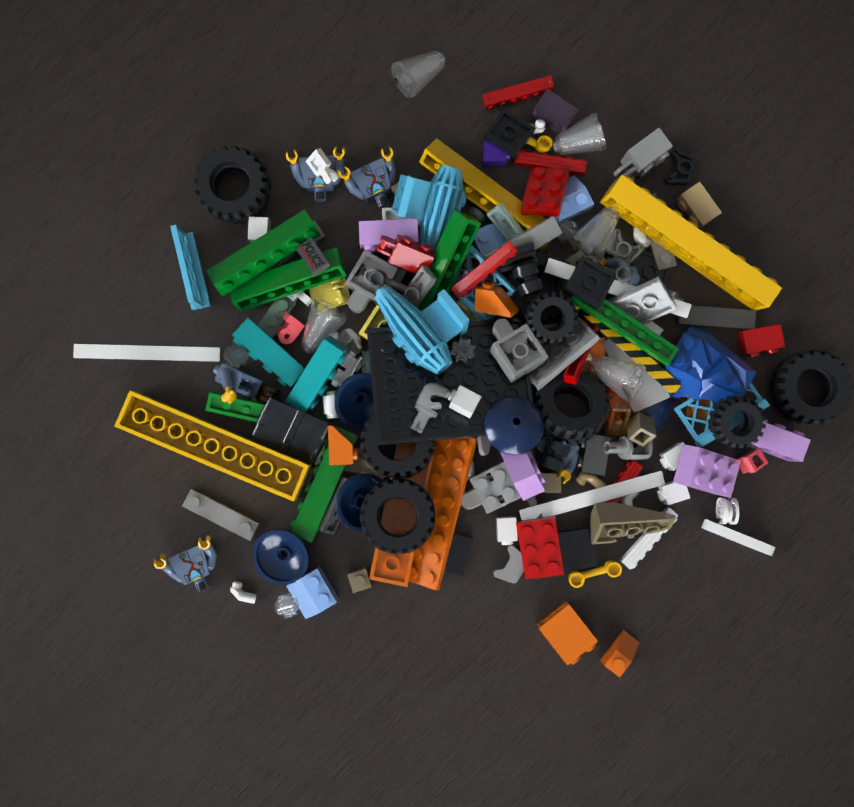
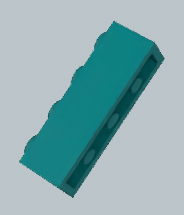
(269, 352)
(316, 374)

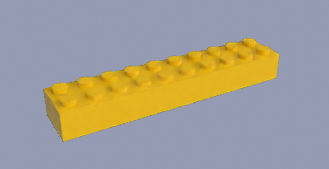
(691, 244)
(212, 445)

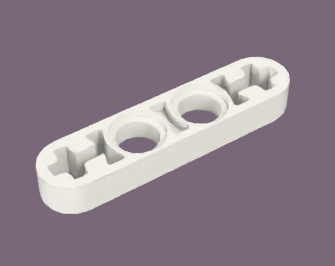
(738, 537)

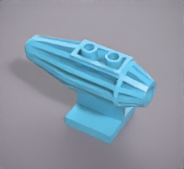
(430, 201)
(423, 332)

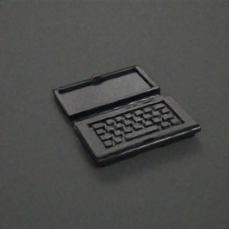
(291, 431)

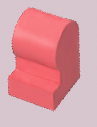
(289, 330)
(749, 464)

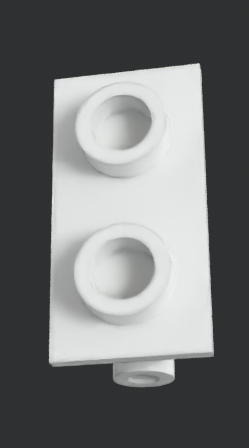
(351, 364)

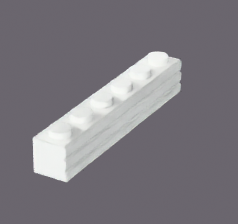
(643, 544)

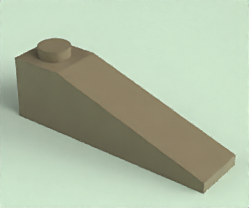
(620, 520)

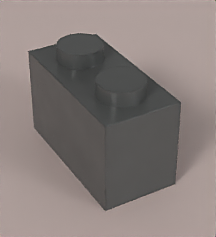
(593, 456)

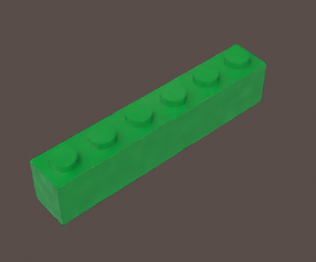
(262, 253)
(450, 253)
(286, 281)
(319, 494)

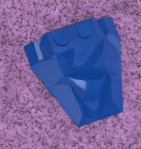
(708, 368)

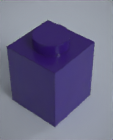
(494, 156)

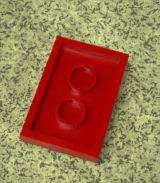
(545, 191)
(540, 547)

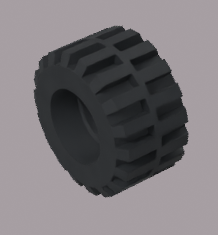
(567, 321)
(752, 424)

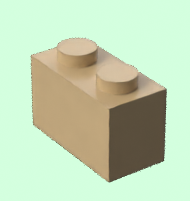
(698, 205)

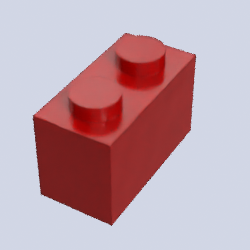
(760, 340)

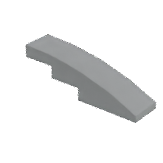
(537, 234)

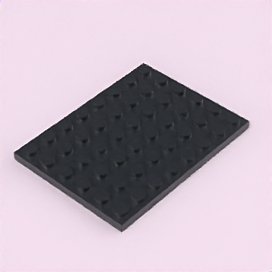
(400, 382)

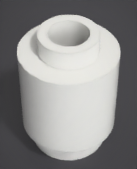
(328, 405)

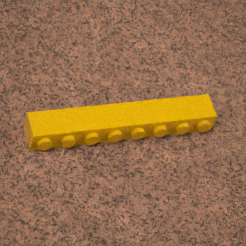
(477, 185)

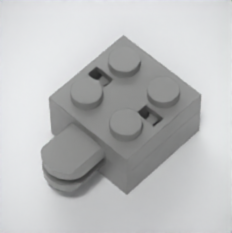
(645, 155)
(359, 283)
(516, 350)
(491, 490)

